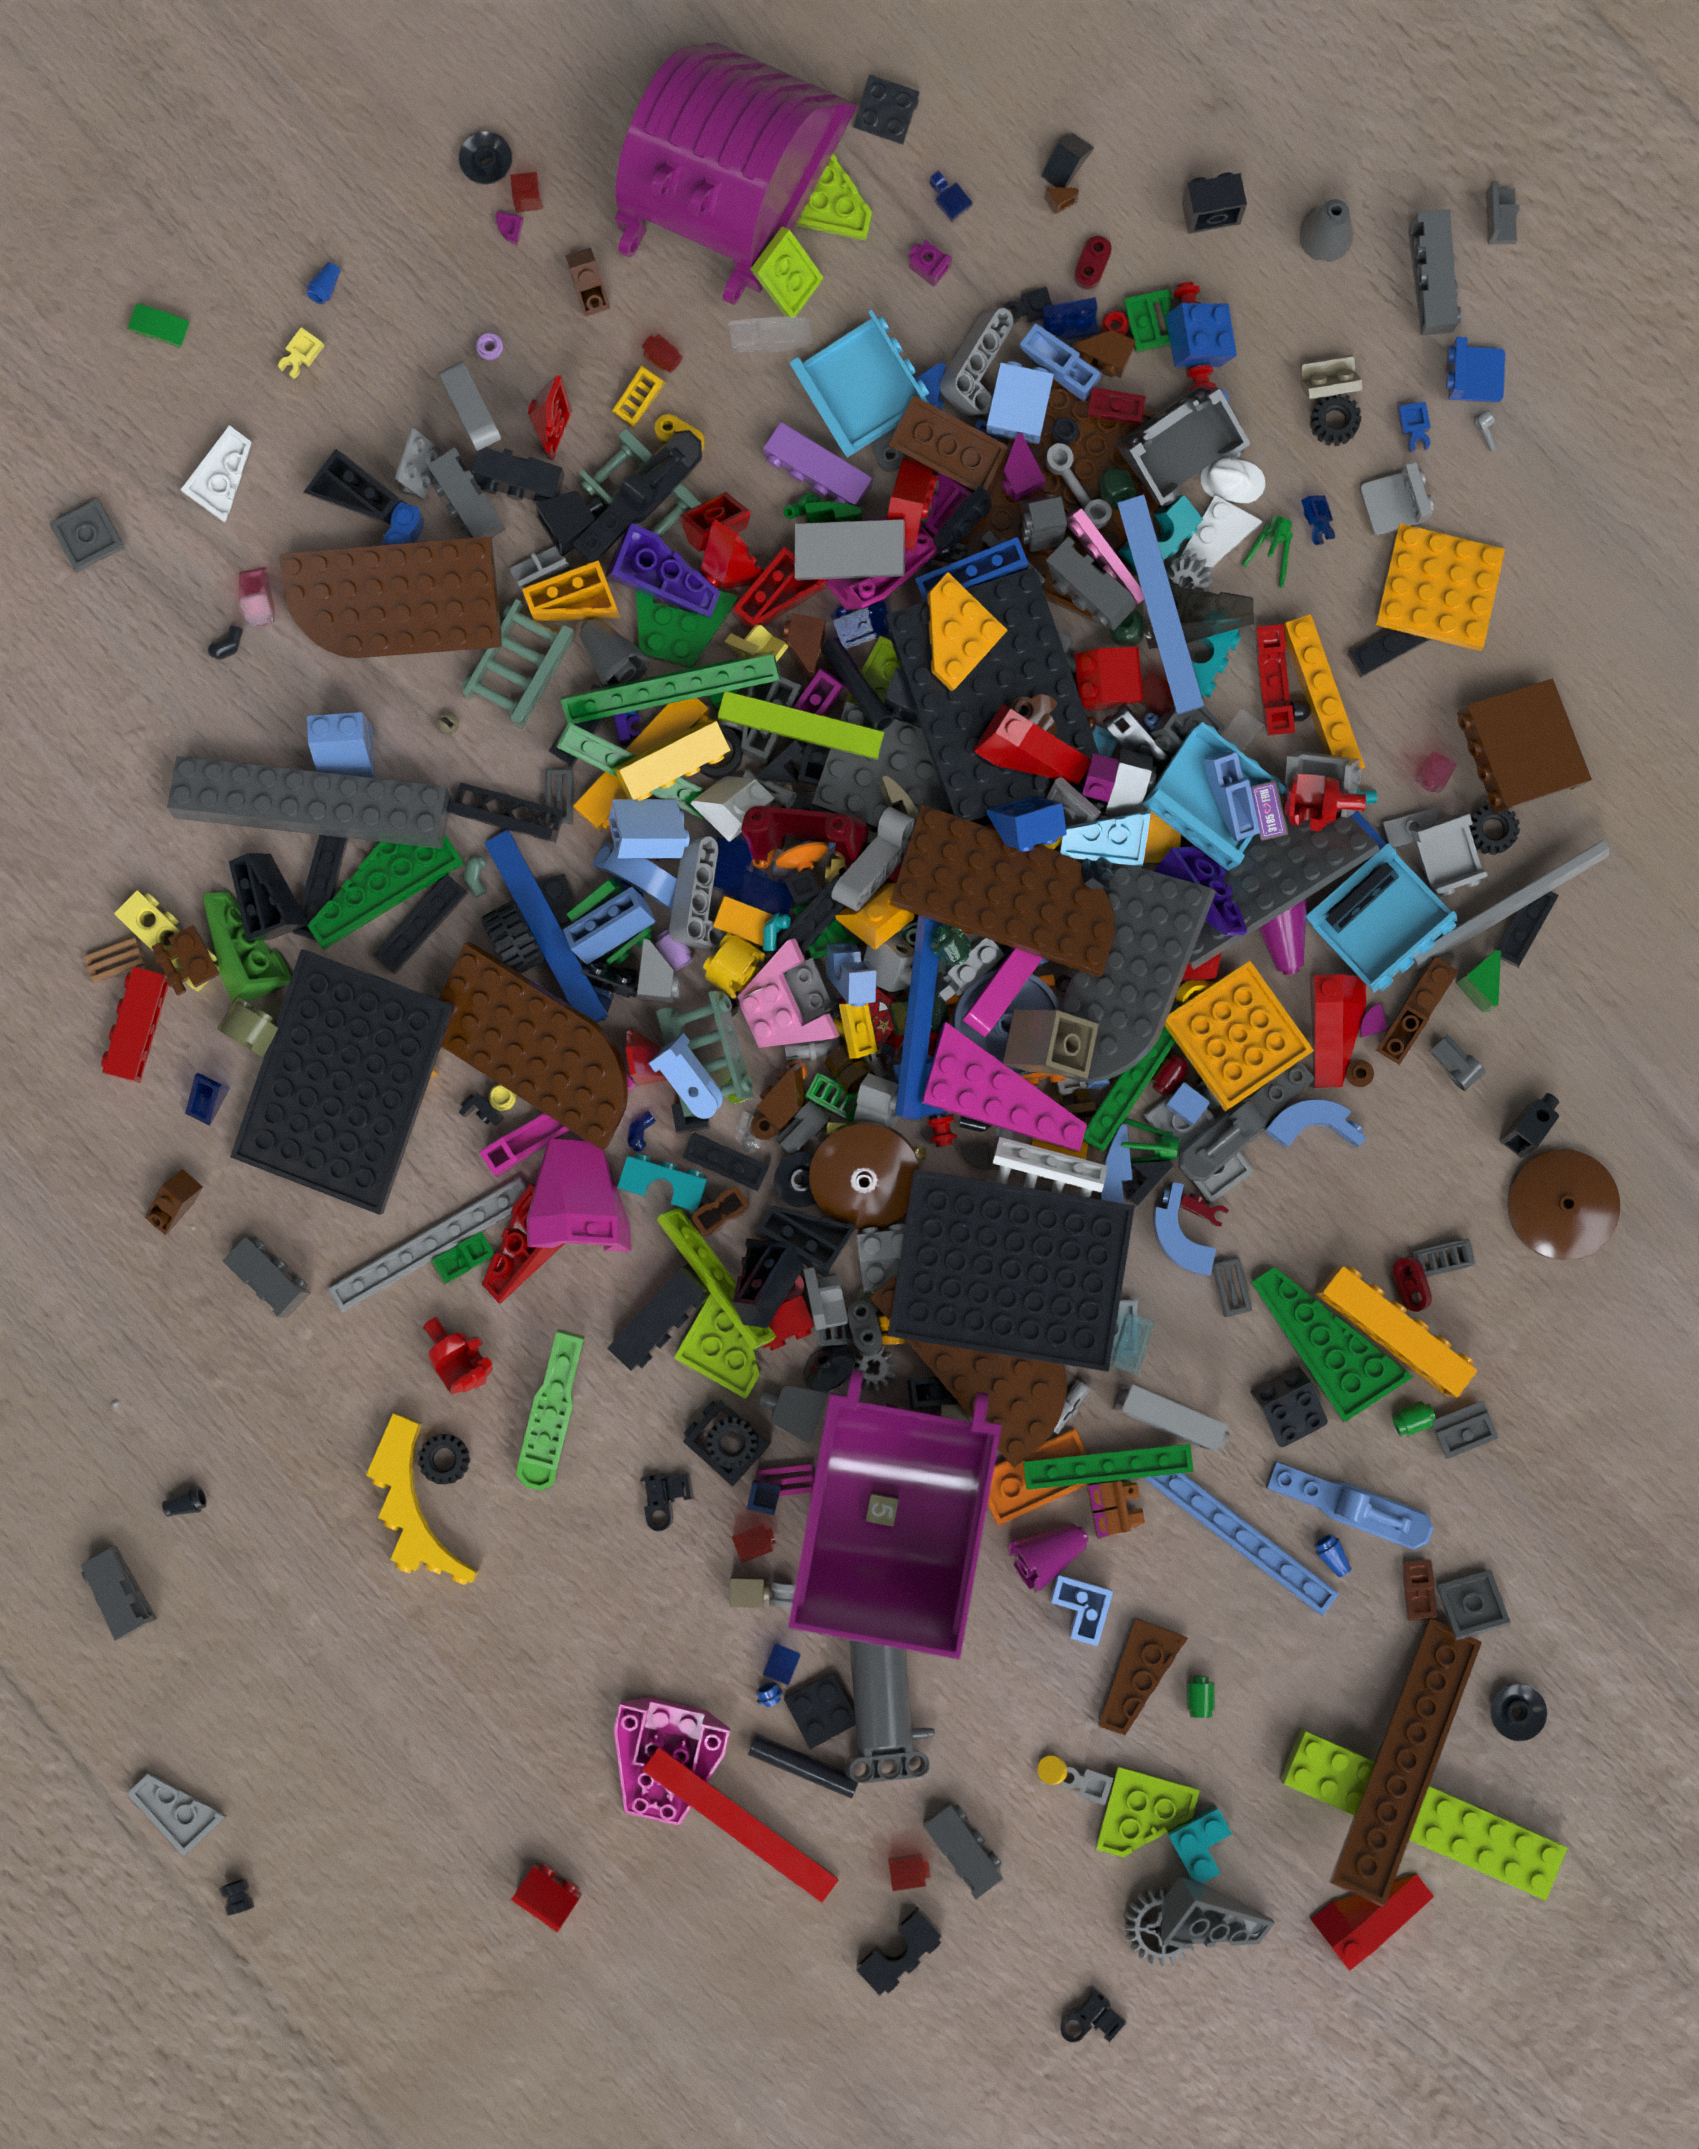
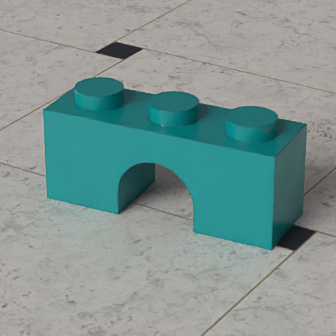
(1177, 523)
(1218, 647)
(640, 1174)

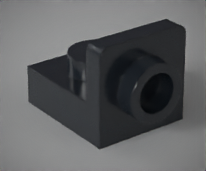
(485, 1112)

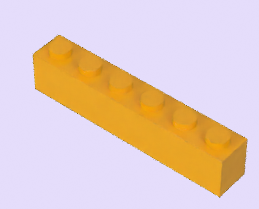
(1320, 689)
(670, 722)

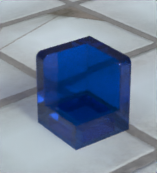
(781, 1664)

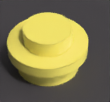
(501, 1098)

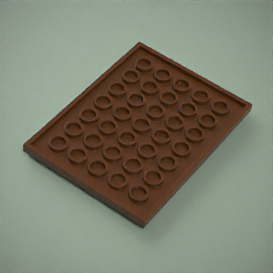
(1092, 455)

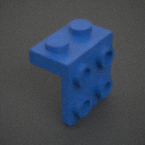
(1475, 372)

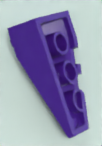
(656, 570)
(1197, 867)

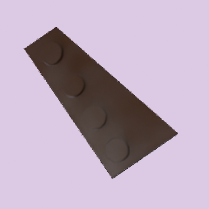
(1142, 1665)

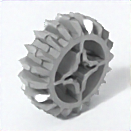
(1136, 1926)

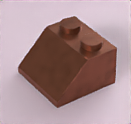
(805, 638)

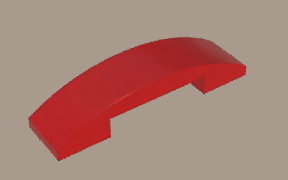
(1274, 680)

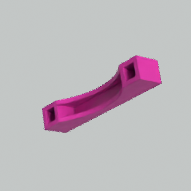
(525, 1141)

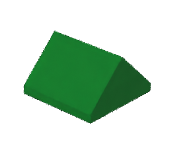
(1483, 982)

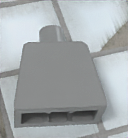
(892, 963)

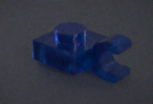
(951, 199)
(1318, 514)

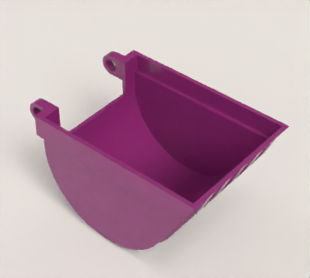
(725, 155)
(906, 1580)

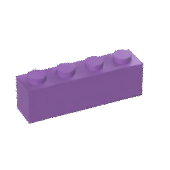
(816, 466)

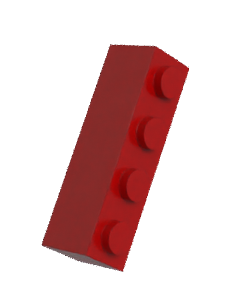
(135, 1025)

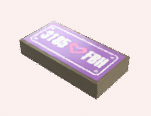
(1269, 810)

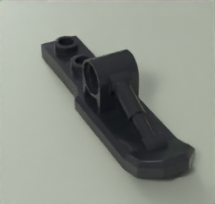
(642, 493)

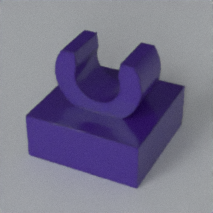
(624, 728)

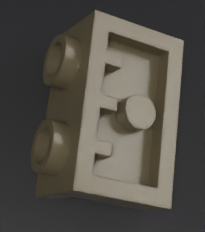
(1330, 377)

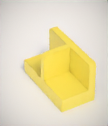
(756, 642)

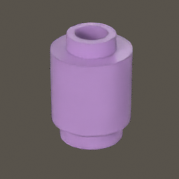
(674, 953)

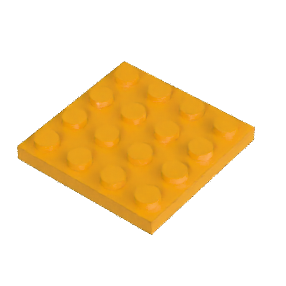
(1440, 587)
(1237, 1035)

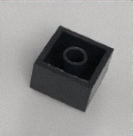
(1214, 202)

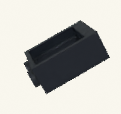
(695, 1429)

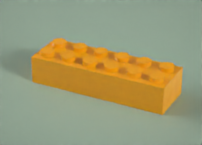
(1396, 1332)

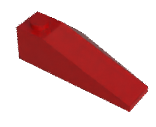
(1335, 1018)
(515, 1260)
(1360, 1927)

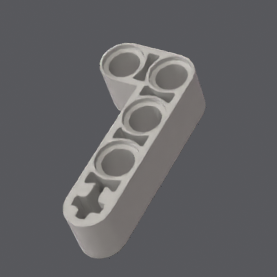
(961, 380)
(470, 405)
(876, 861)
(693, 896)

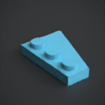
(1115, 839)

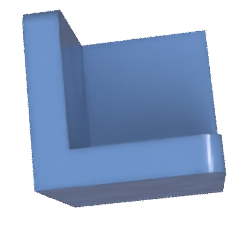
(1187, 1104)

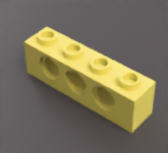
(133, 915)

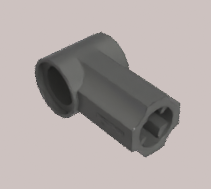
(1462, 1068)
(807, 1123)

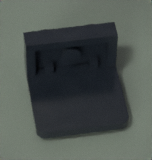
(1290, 1406)

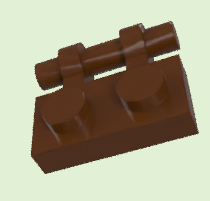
(193, 955)

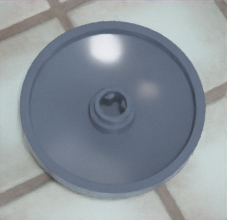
(1032, 996)

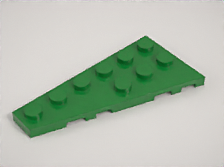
(381, 882)
(1338, 1357)

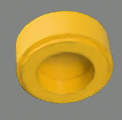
(1052, 1770)

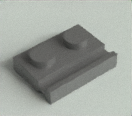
(1464, 1429)

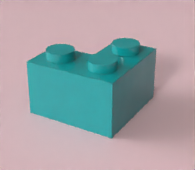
(1194, 1838)

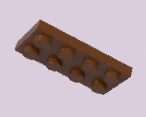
(947, 445)

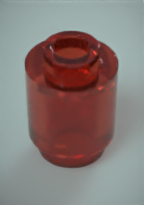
(662, 353)

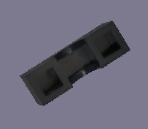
(883, 1970)

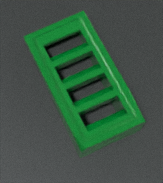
(810, 1095)

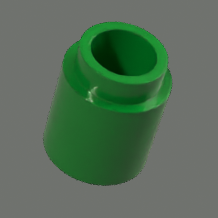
(1413, 1419)
(1200, 1697)

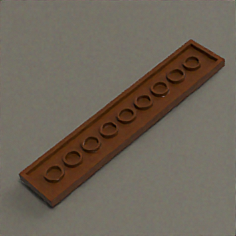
(1405, 1763)

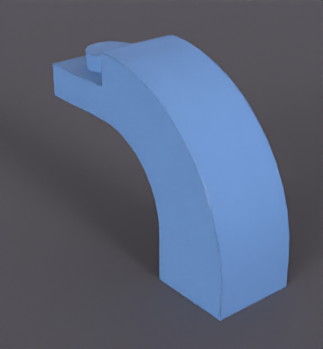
(638, 873)
(1314, 1112)
(1173, 1243)

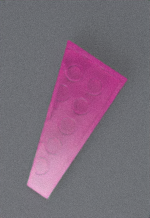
(984, 1089)

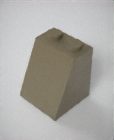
(1050, 1043)

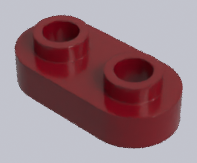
(1092, 261)
(1411, 1284)

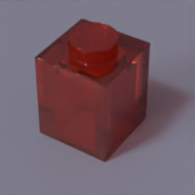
(526, 192)
(1156, 694)
(754, 1542)
(908, 1872)

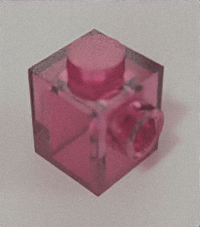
(1435, 772)

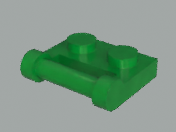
(1143, 319)

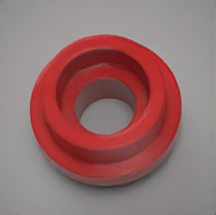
(1115, 316)

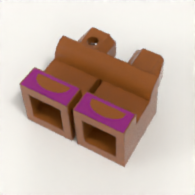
(1116, 1519)

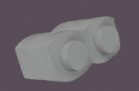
(877, 1101)

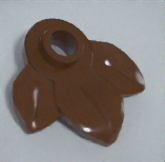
(1038, 711)

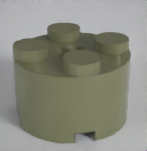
(249, 1026)

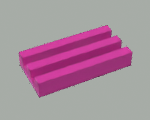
(809, 1478)

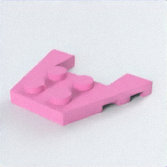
(773, 1010)

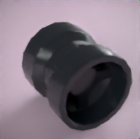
(237, 1899)

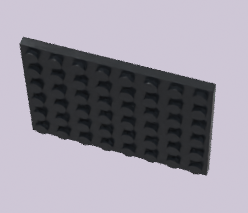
(1021, 663)
(342, 1081)
(1011, 1270)

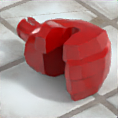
(1318, 800)
(457, 1358)

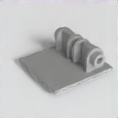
(413, 468)
(808, 990)

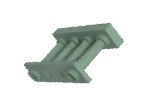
(630, 448)
(533, 687)
(672, 1026)

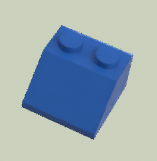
(1028, 822)

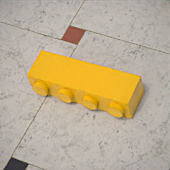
(671, 760)

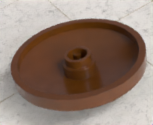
(858, 1152)
(1539, 1211)

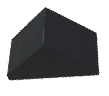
(1066, 160)

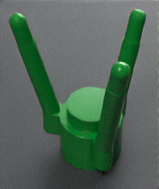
(1277, 533)
(1165, 1147)

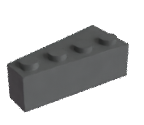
(1434, 272)

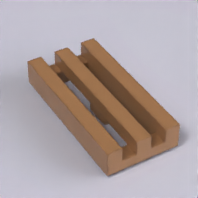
(111, 950)

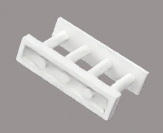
(1048, 1164)

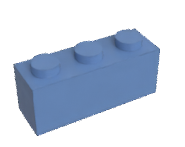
(609, 925)

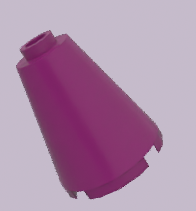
(1286, 939)
(1047, 1554)

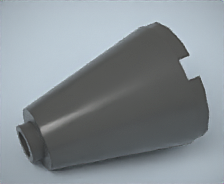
(1327, 231)
(611, 654)

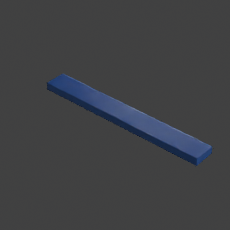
(544, 926)
(918, 1022)

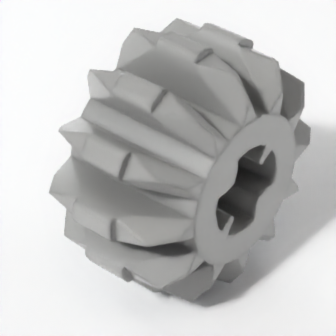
(1184, 567)
(883, 1369)

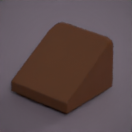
(1061, 198)

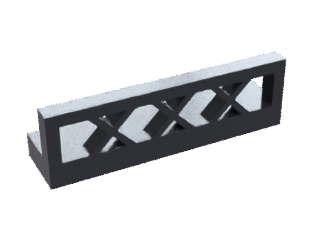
(502, 821)

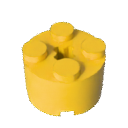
(733, 965)

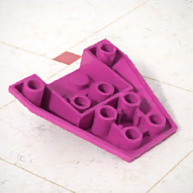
(862, 592)
(577, 1200)
(682, 1731)

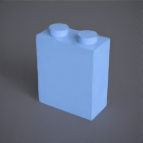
(1019, 402)
(648, 828)

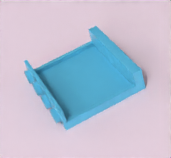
(860, 384)
(1186, 799)
(1390, 928)

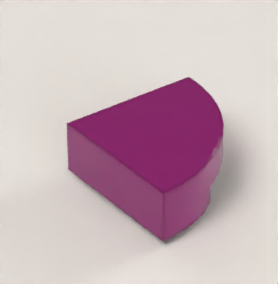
(509, 226)
(1373, 1022)

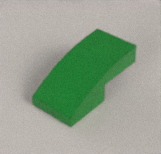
(158, 324)
(831, 511)
(462, 1258)

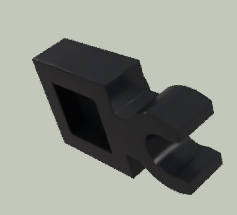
(1031, 305)

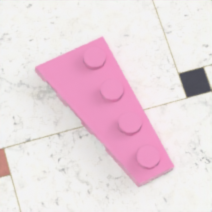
(1102, 553)

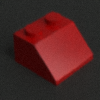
(723, 508)
(1109, 677)
(547, 1896)

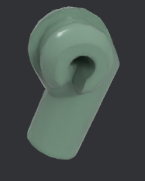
(471, 875)

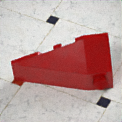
(550, 415)
(727, 559)
(1024, 746)
(639, 1054)

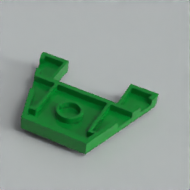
(678, 634)

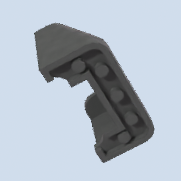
(1183, 442)

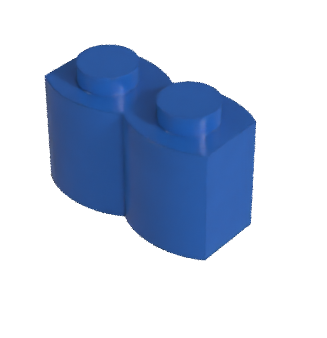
(406, 525)

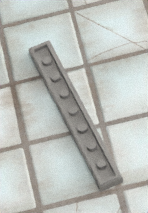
(1514, 902)
(427, 1246)

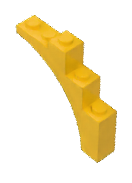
(401, 1509)

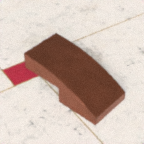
(1419, 1590)

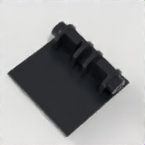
(886, 109)
(625, 978)

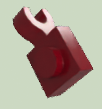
(1196, 1206)

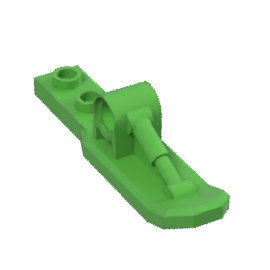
(550, 1414)

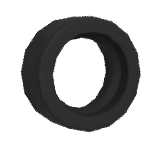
(734, 763)

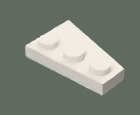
(219, 474)
(1220, 531)

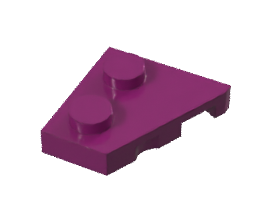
(945, 502)

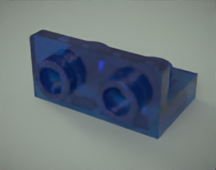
(1071, 318)
(861, 624)

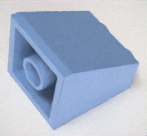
(342, 744)

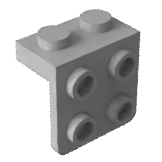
(1397, 500)

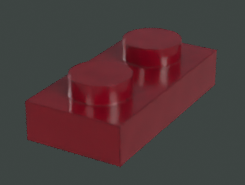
(1116, 406)

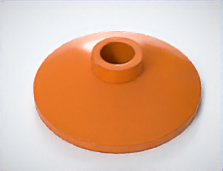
(802, 856)

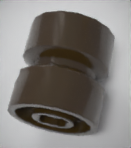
(849, 1071)

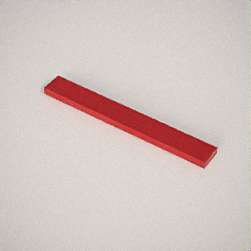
(740, 1824)

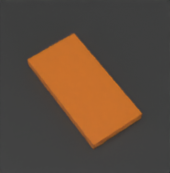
(1008, 1490)

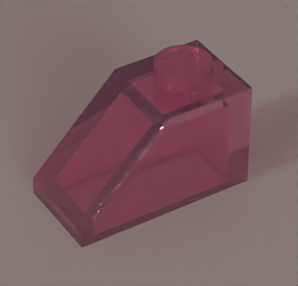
(256, 597)

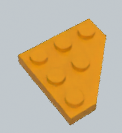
(958, 631)

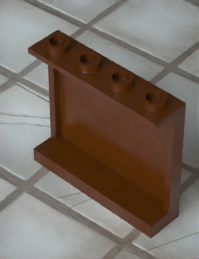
(1523, 745)

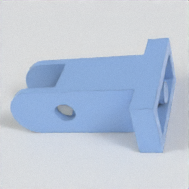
(688, 1077)

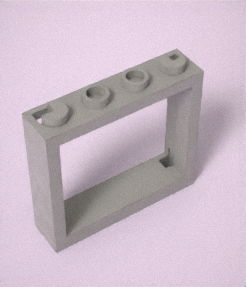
(1171, 1417)

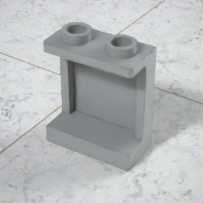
(1338, 767)
(1448, 854)

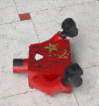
(885, 1038)

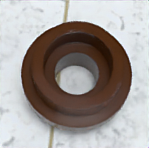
(1351, 1073)
(763, 1135)

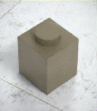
(748, 1592)

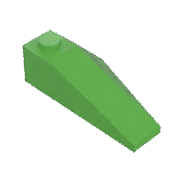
(245, 966)

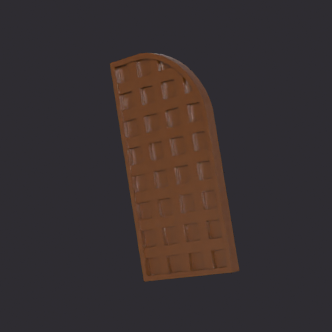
(396, 597)
(1017, 898)
(535, 1045)
(1022, 1392)

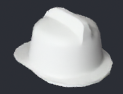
(1233, 480)

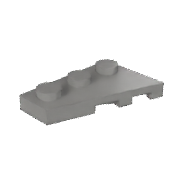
(174, 1812)

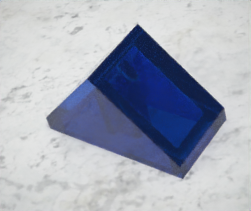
(205, 1098)

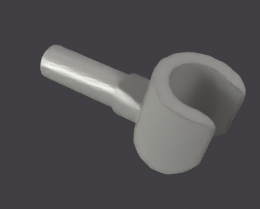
(1482, 423)

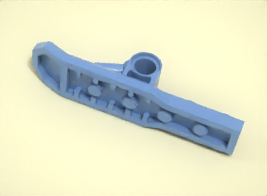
(1355, 1506)

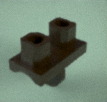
(1082, 1104)

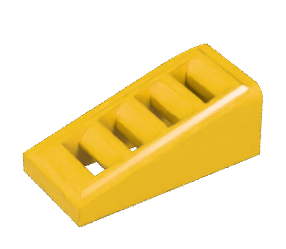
(646, 402)

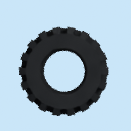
(512, 937)

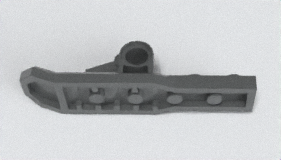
(1240, 1124)

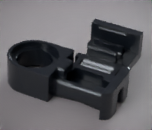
(661, 1491)
(1094, 2012)

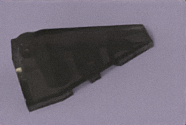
(1205, 613)

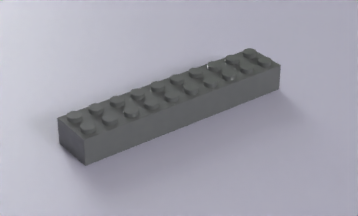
(309, 802)

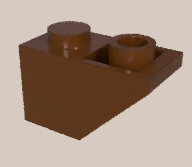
(587, 281)
(1107, 352)
(784, 1099)
(173, 1201)

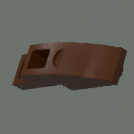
(1416, 1010)

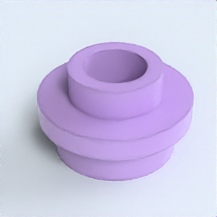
(484, 340)

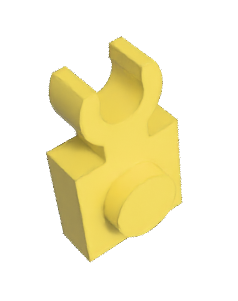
(302, 349)

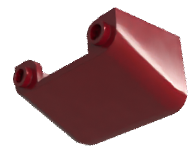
(770, 826)

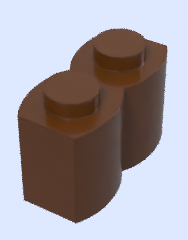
(727, 1207)

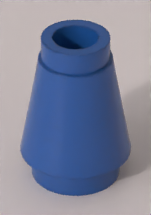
(323, 283)
(1332, 1554)

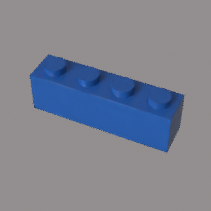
(980, 567)

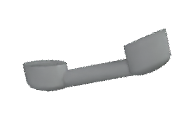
(1059, 462)

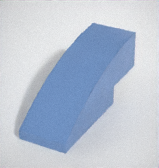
(1061, 361)
(1232, 794)
(1118, 1167)

